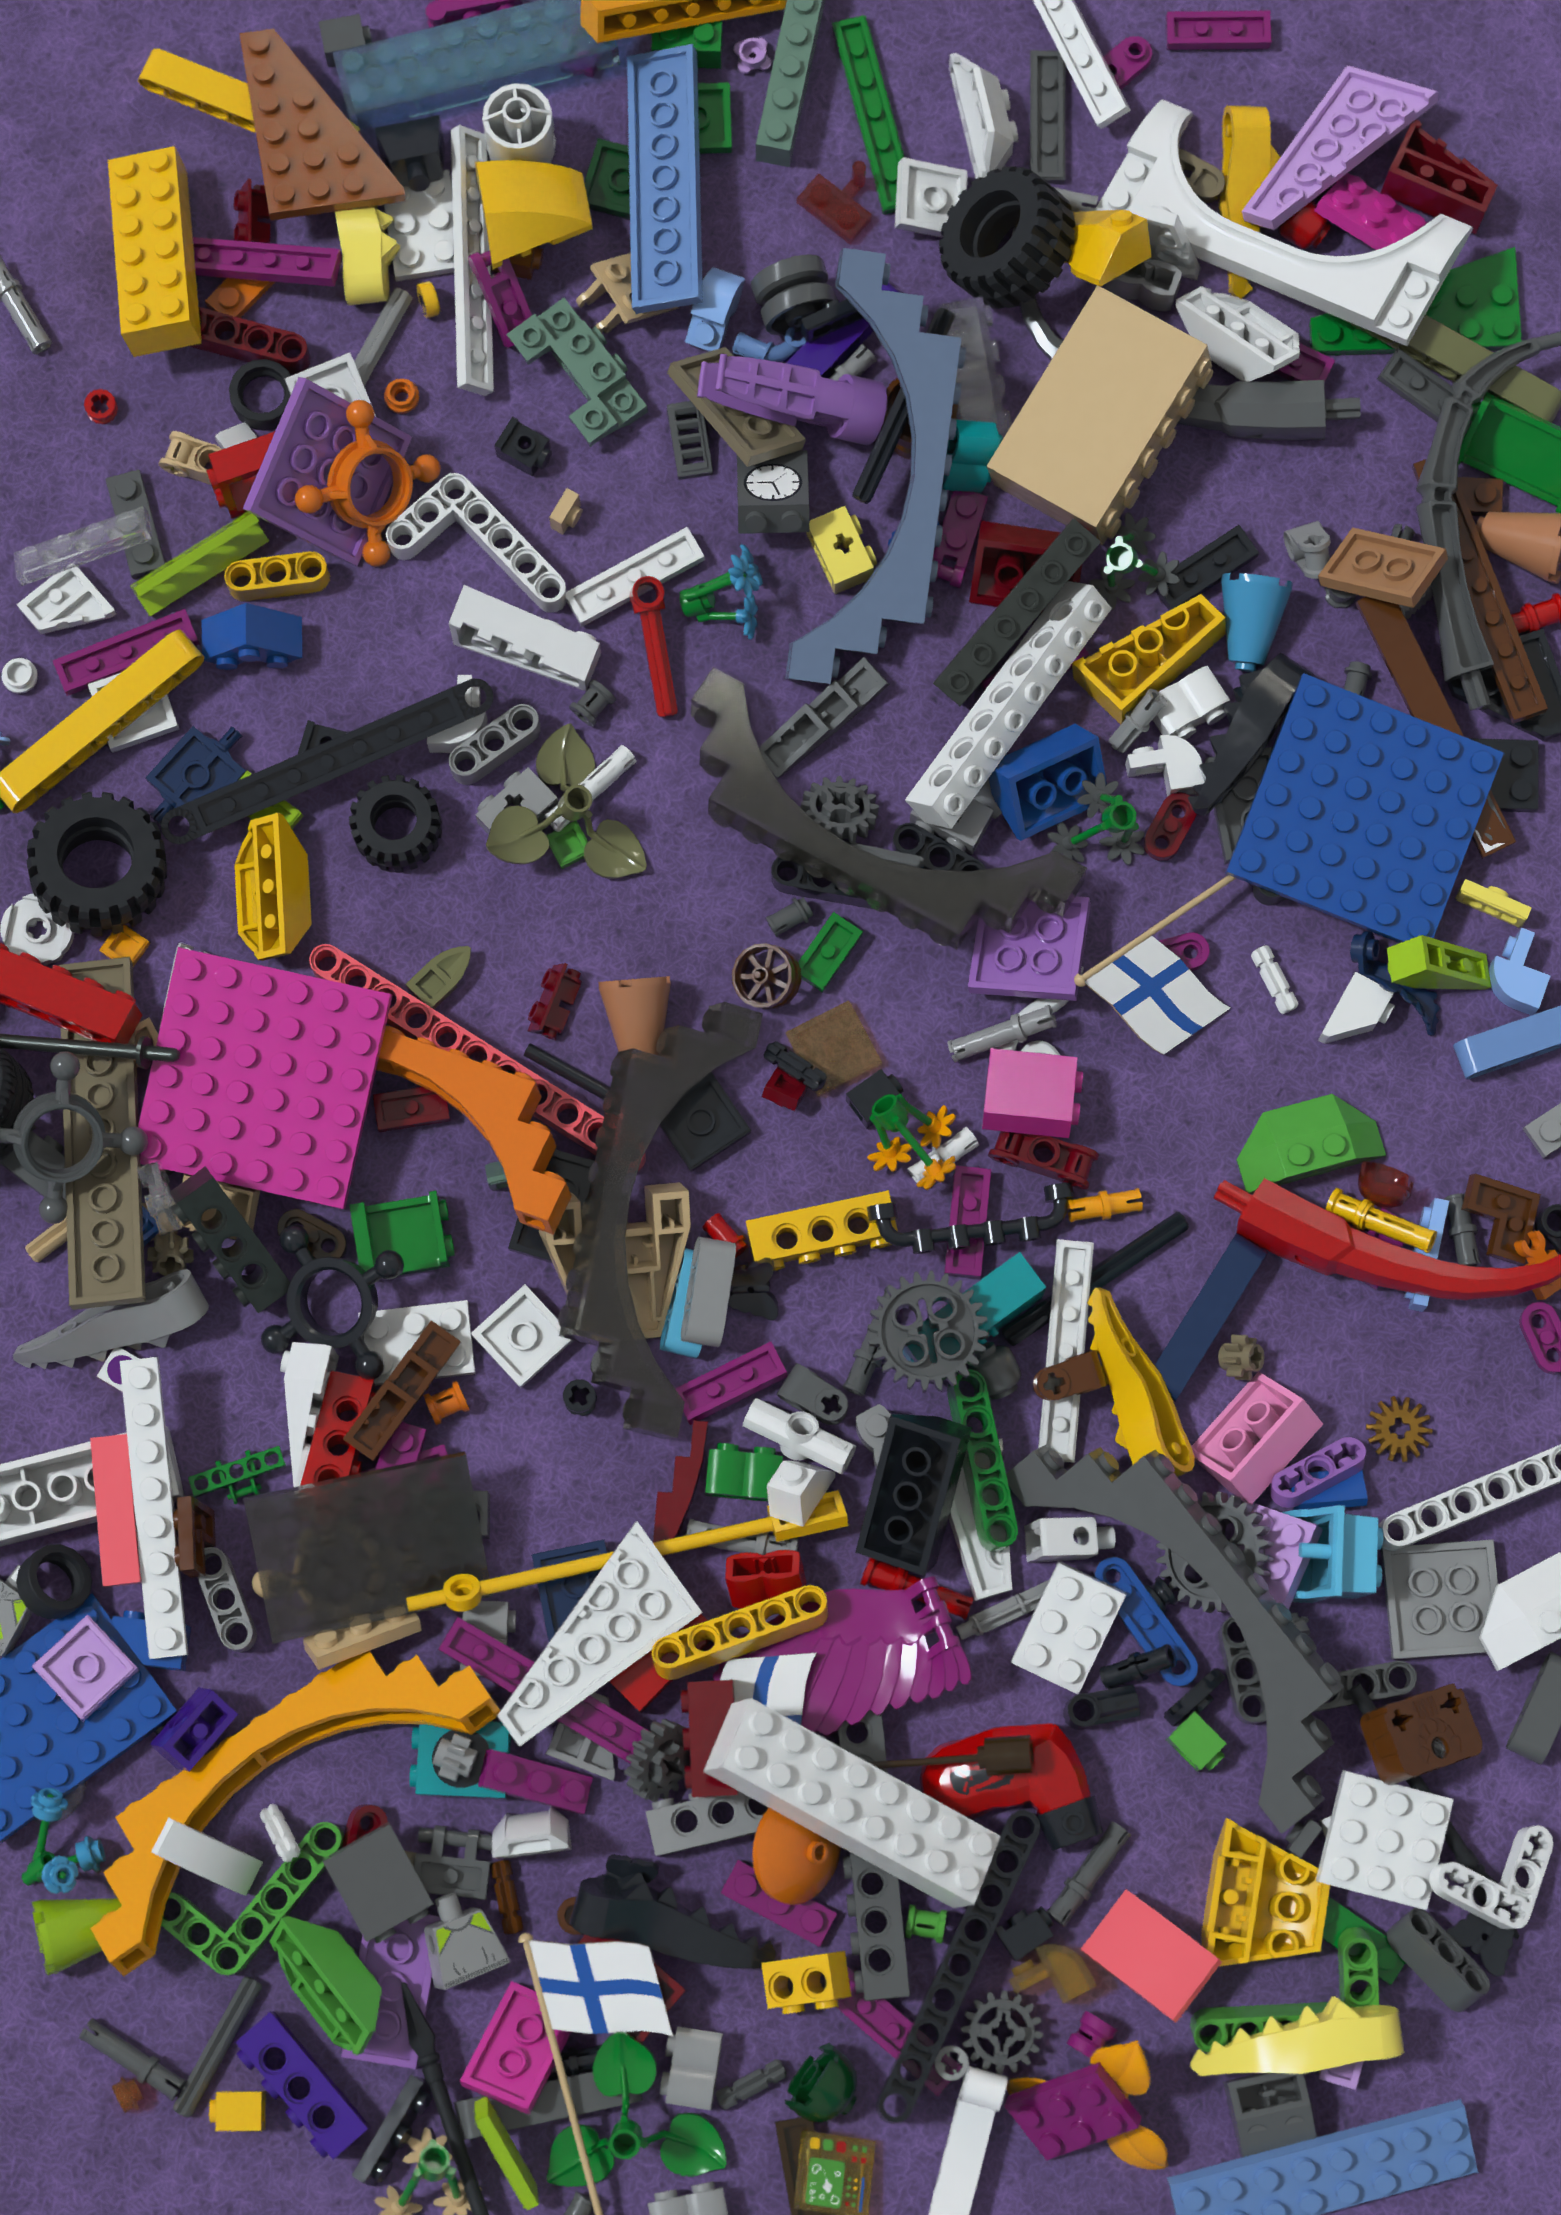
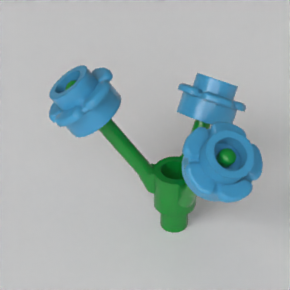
(58, 1871)

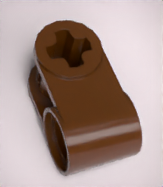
(1075, 1376)

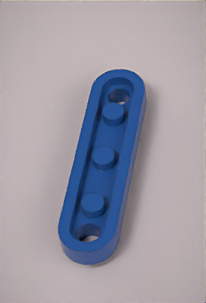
(1147, 1621)

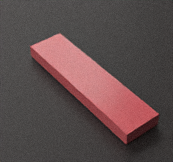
(115, 1511)

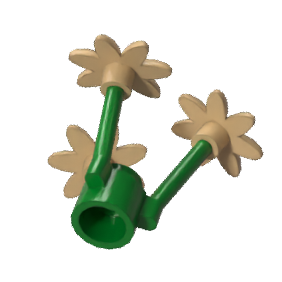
(432, 2166)

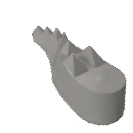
(169, 1307)

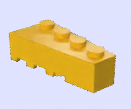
(1149, 656)

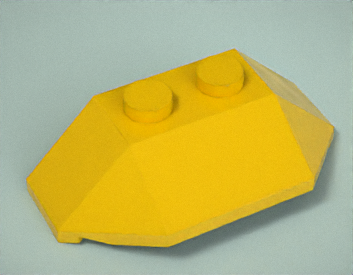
(272, 888)

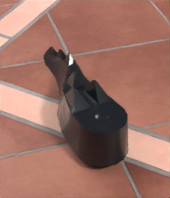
(1253, 720)
(639, 1914)

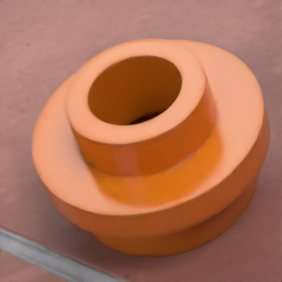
(396, 387)

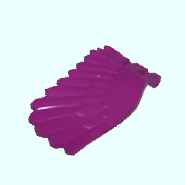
(872, 1654)

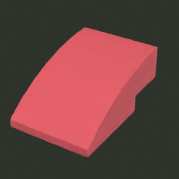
(1151, 1955)

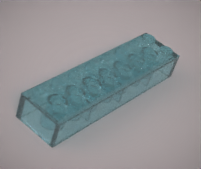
(467, 61)

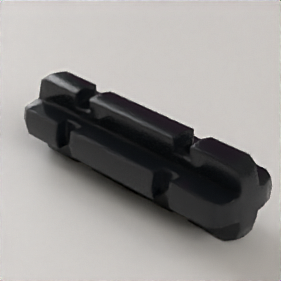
(795, 1066)

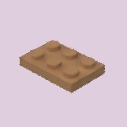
(1383, 567)

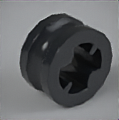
(1161, 1594)

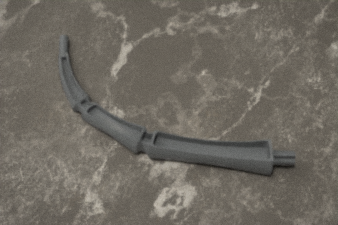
(1460, 637)

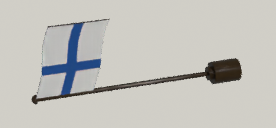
(781, 1686)

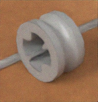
(962, 2058)

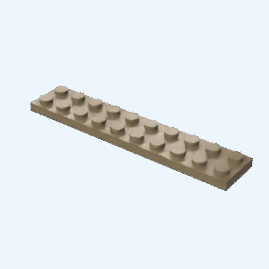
(107, 1202)

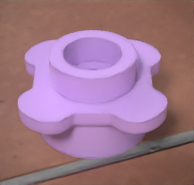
(747, 47)

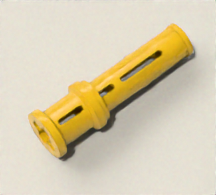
(1364, 1215)

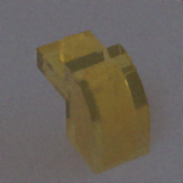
(1063, 1968)

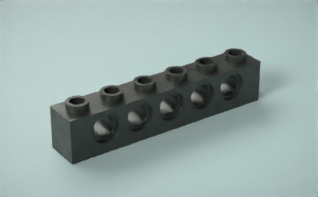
(1016, 612)

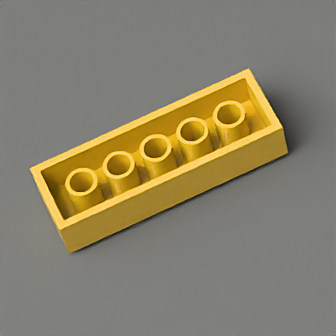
(154, 251)

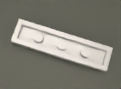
(613, 586)

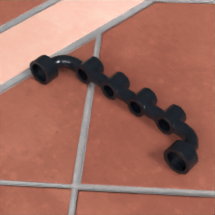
(959, 1235)

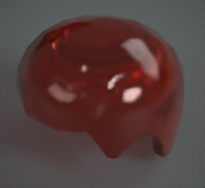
(1384, 1185)

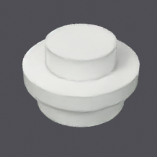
(19, 675)

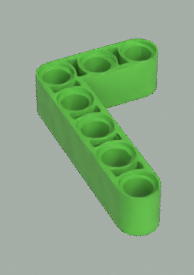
(259, 1907)
(1350, 1969)

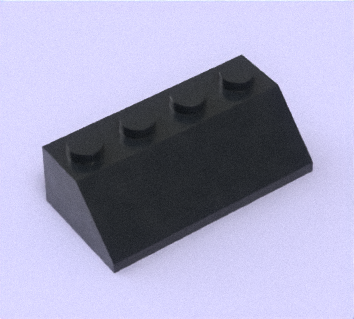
(913, 1491)

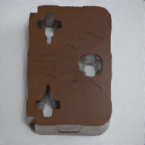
(1421, 1734)

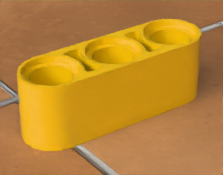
(262, 568)

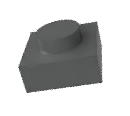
(1301, 1837)

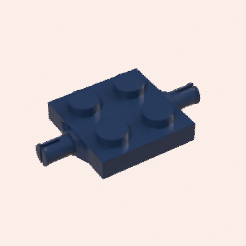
(194, 769)

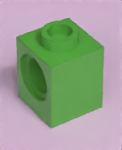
(1197, 1743)

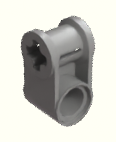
(1308, 548)

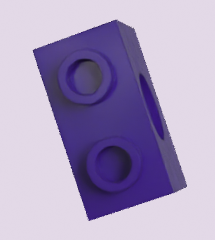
(194, 1729)

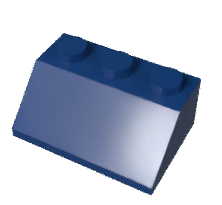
(1045, 779)

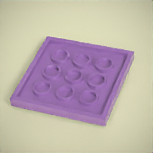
(302, 454)

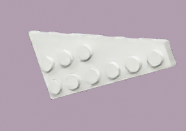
(607, 1631)

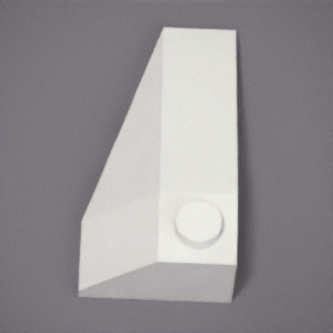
(305, 1382)

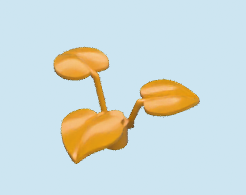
(1131, 2074)

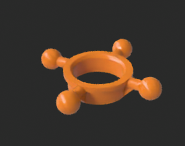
(310, 498)

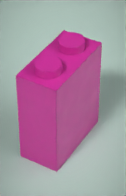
(1031, 1093)

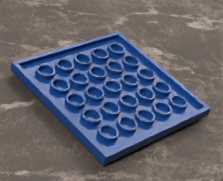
(1364, 812)

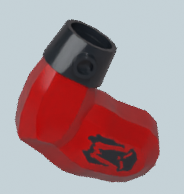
(1055, 1788)

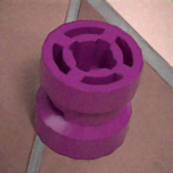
(1094, 2027)

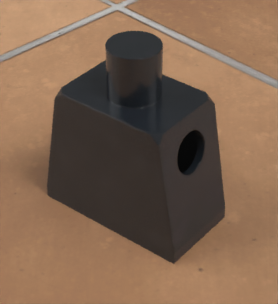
(413, 151)

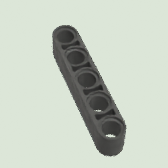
(547, 2108)

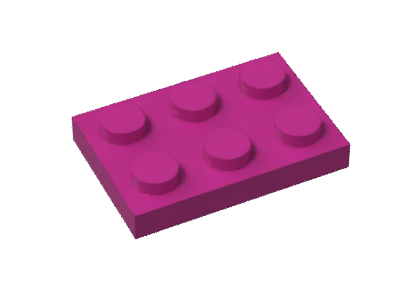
(1367, 213)
(514, 2052)

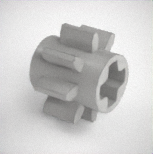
(455, 1757)

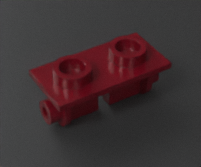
(250, 206)
(557, 987)

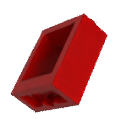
(236, 465)

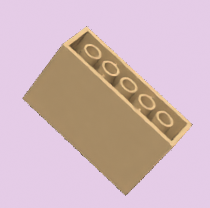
(1101, 415)

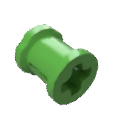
(925, 1923)

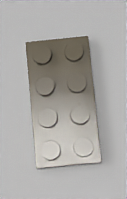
(748, 435)

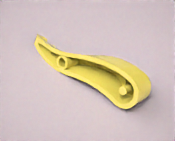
(365, 253)
(1308, 2045)

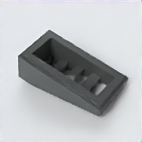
(684, 410)

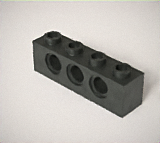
(204, 1193)

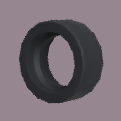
(242, 377)
(39, 1601)

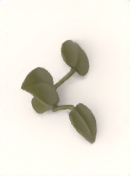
(520, 839)

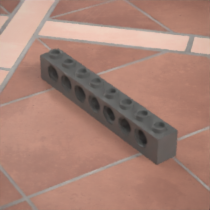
(893, 1981)

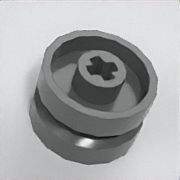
(791, 292)

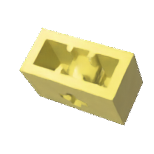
(841, 569)

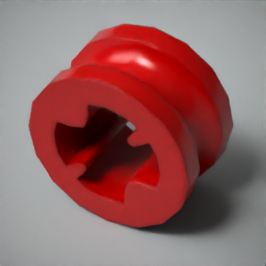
(101, 418)

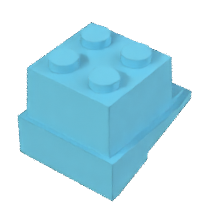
(1343, 1558)

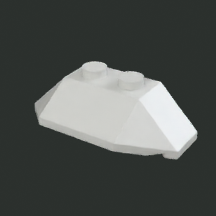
(983, 115)
(1238, 333)
(1524, 1613)

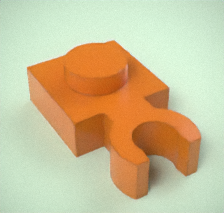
(1536, 1255)

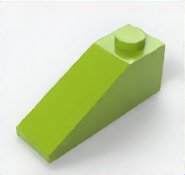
(1437, 965)

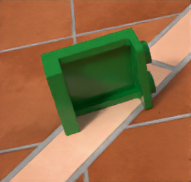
(405, 1226)

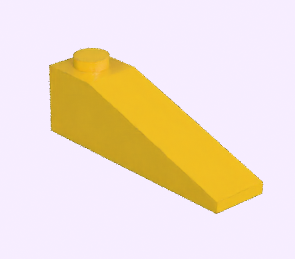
(1108, 244)

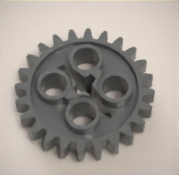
(960, 1325)
(1246, 1533)

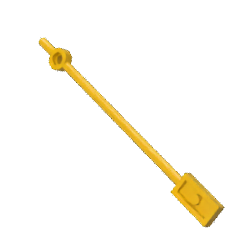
(465, 1591)

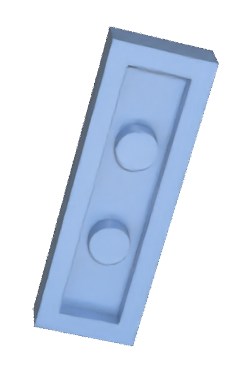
(1433, 1219)

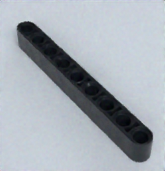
(957, 1985)

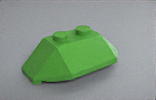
(1307, 1142)
(329, 1981)

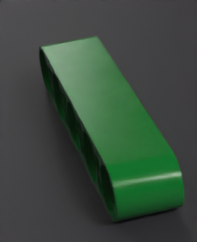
(978, 1478)

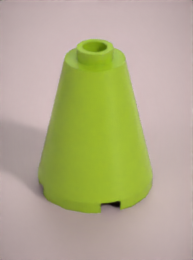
(65, 1929)

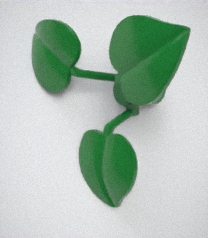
(626, 2068)

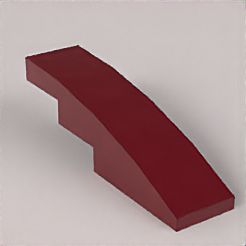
(674, 1506)

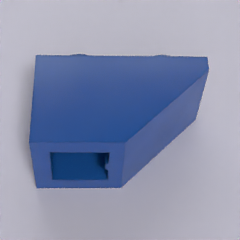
(133, 1630)

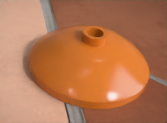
(791, 1859)

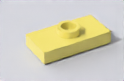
(1493, 902)

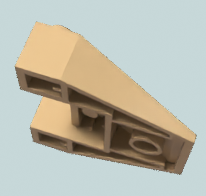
(652, 1250)

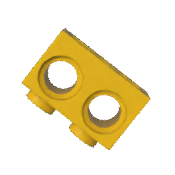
(805, 1976)

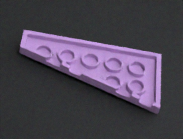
(1344, 129)

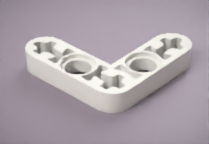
(1508, 1890)

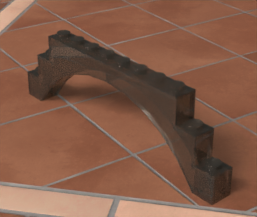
(930, 900)
(599, 1296)

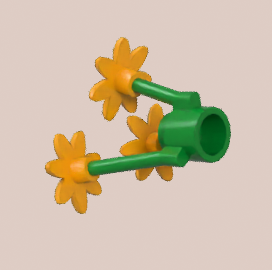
(891, 1114)

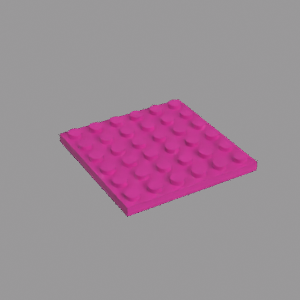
(264, 1078)

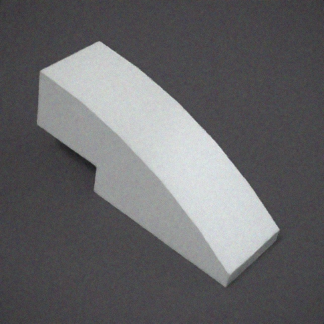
(207, 1856)

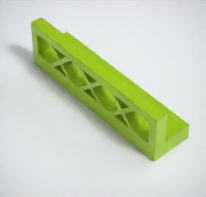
(199, 563)

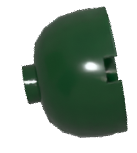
(823, 2086)

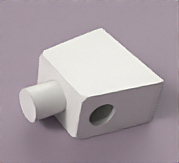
(1053, 1539)

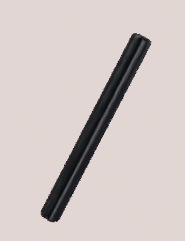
(893, 426)
(1102, 1273)

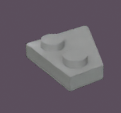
(580, 1751)

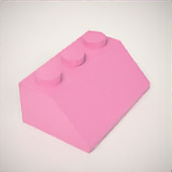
(1255, 1437)

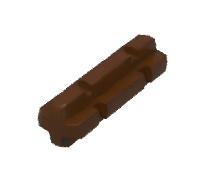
(506, 1897)

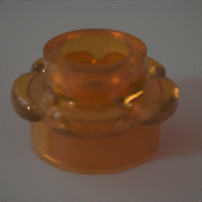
(127, 2094)

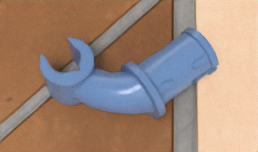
(753, 348)

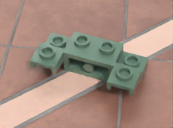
(589, 365)

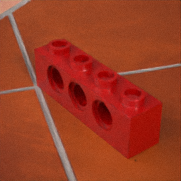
(341, 1394)

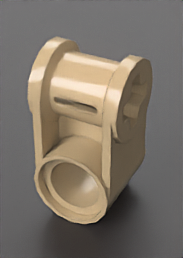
(188, 457)

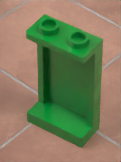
(1515, 448)

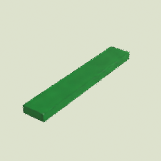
(870, 106)

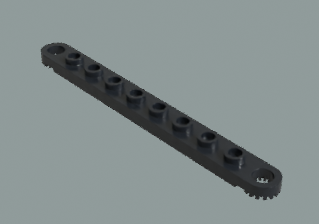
(327, 761)

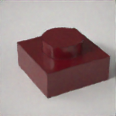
(784, 1090)

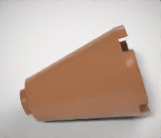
(1525, 540)
(636, 1011)

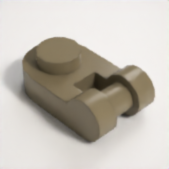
(1205, 180)

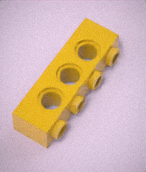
(801, 1222)

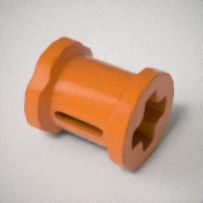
(446, 1402)

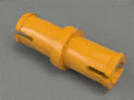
(1104, 1205)

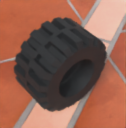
(382, 798)

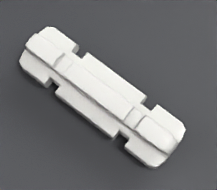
(1274, 979)
(280, 1833)

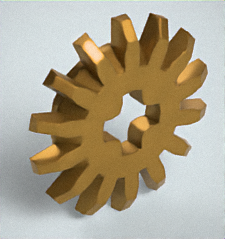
(1391, 1441)

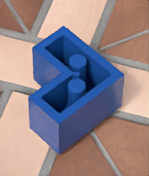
(251, 635)

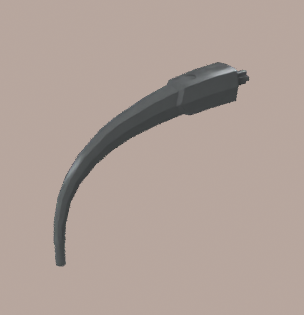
(1244, 408)

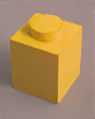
(238, 2111)

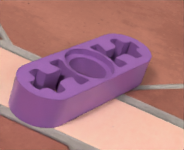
(1313, 1486)

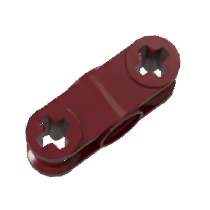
(1060, 1167)

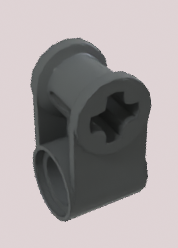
(807, 1392)

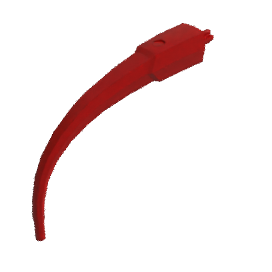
(1328, 1245)

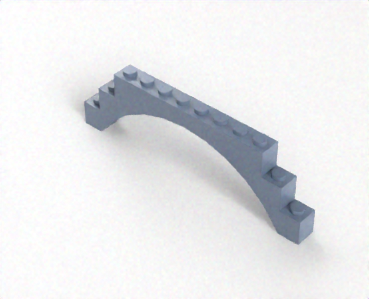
(927, 375)

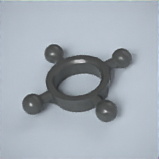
(131, 1140)

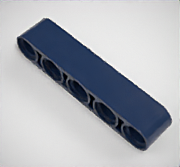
(1208, 1313)

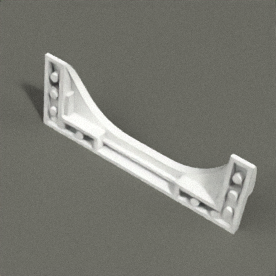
(1374, 290)

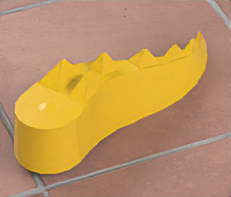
(1245, 165)
(1139, 1392)

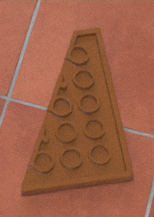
(305, 143)

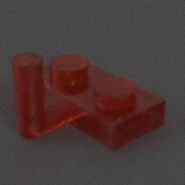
(836, 206)

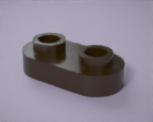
(318, 1233)

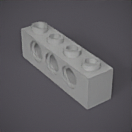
(667, 1837)

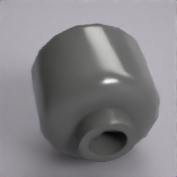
(998, 1369)

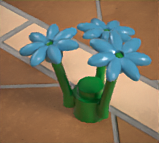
(745, 575)

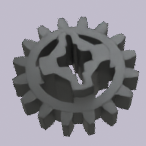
(840, 808)
(658, 1761)
(1025, 2034)

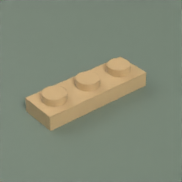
(348, 1642)

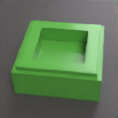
(568, 844)

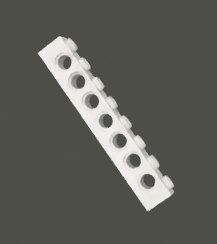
(1008, 704)

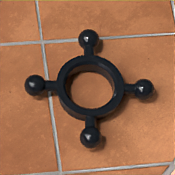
(276, 1338)

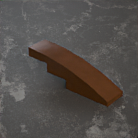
(402, 1390)

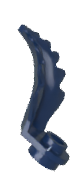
(1365, 952)

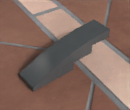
(822, 717)

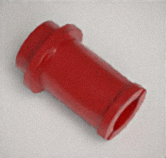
(721, 1230)

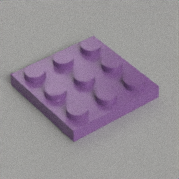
(1035, 957)

